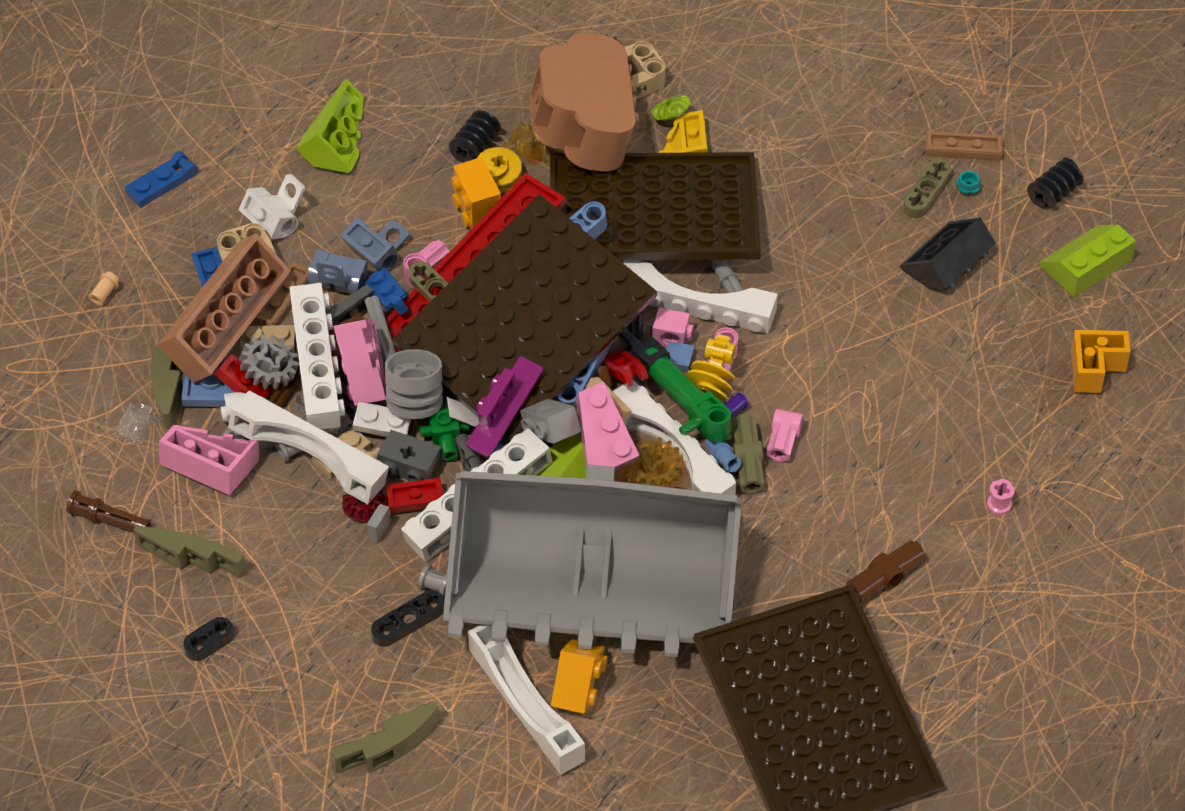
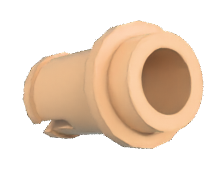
(105, 286)

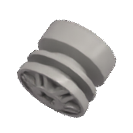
(413, 384)

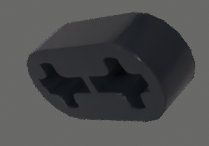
(208, 639)

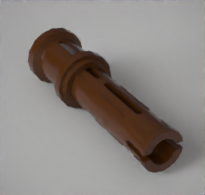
(95, 510)

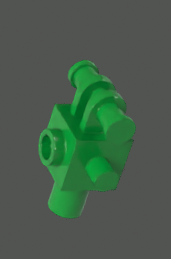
(444, 431)

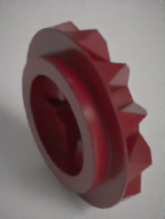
(363, 511)

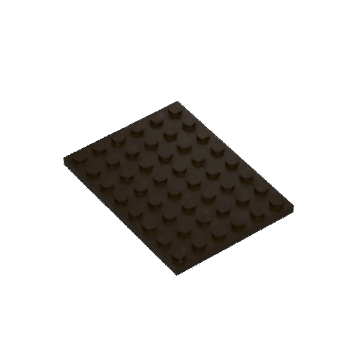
(669, 204)
(530, 294)
(818, 708)

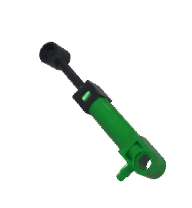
(703, 409)

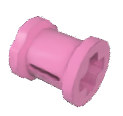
(1000, 498)

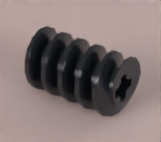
(474, 136)
(1055, 183)

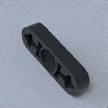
(404, 629)

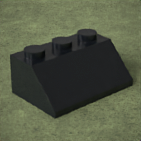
(949, 253)

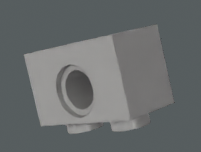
(551, 420)

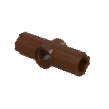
(887, 570)

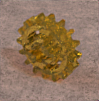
(656, 464)

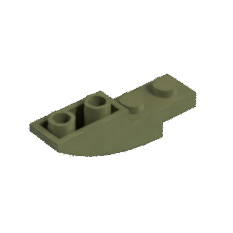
(398, 737)

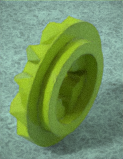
(671, 108)

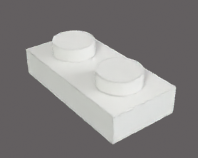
(378, 420)

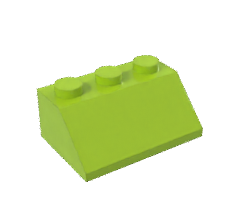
(1090, 258)

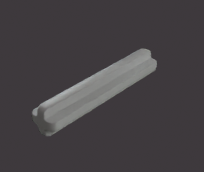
(376, 313)

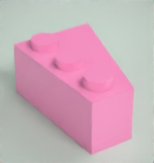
(362, 361)
(603, 430)
(207, 457)

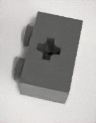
(409, 457)

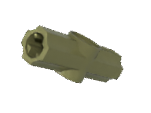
(750, 453)

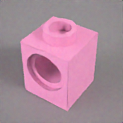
(672, 326)

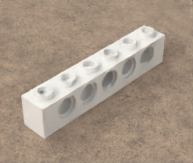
(315, 357)
(429, 542)

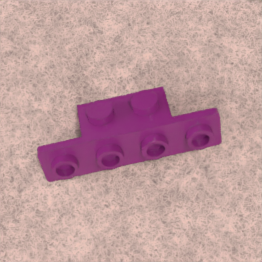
(502, 405)

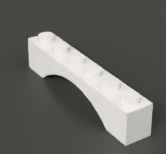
(746, 309)
(263, 420)
(653, 420)
(549, 730)

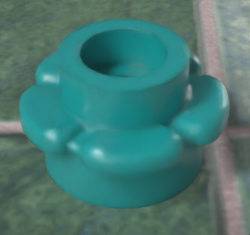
(968, 182)

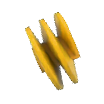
(503, 166)
(711, 378)

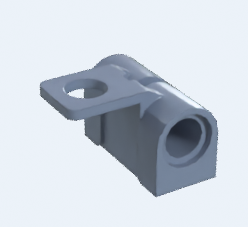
(374, 247)
(337, 272)

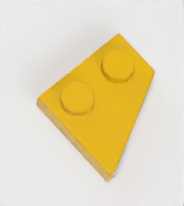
(687, 134)

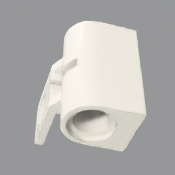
(273, 211)

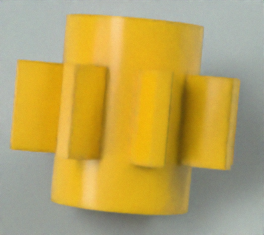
(720, 350)

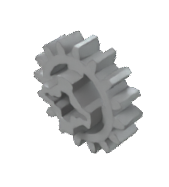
(268, 361)

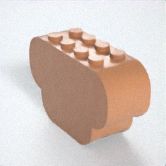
(585, 101)

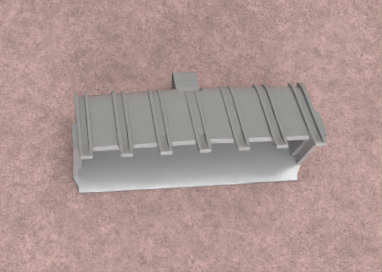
(590, 558)

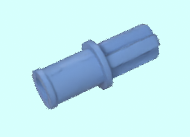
(724, 455)

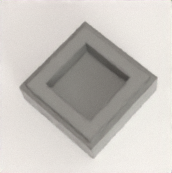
(378, 523)

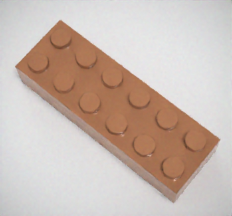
(224, 308)

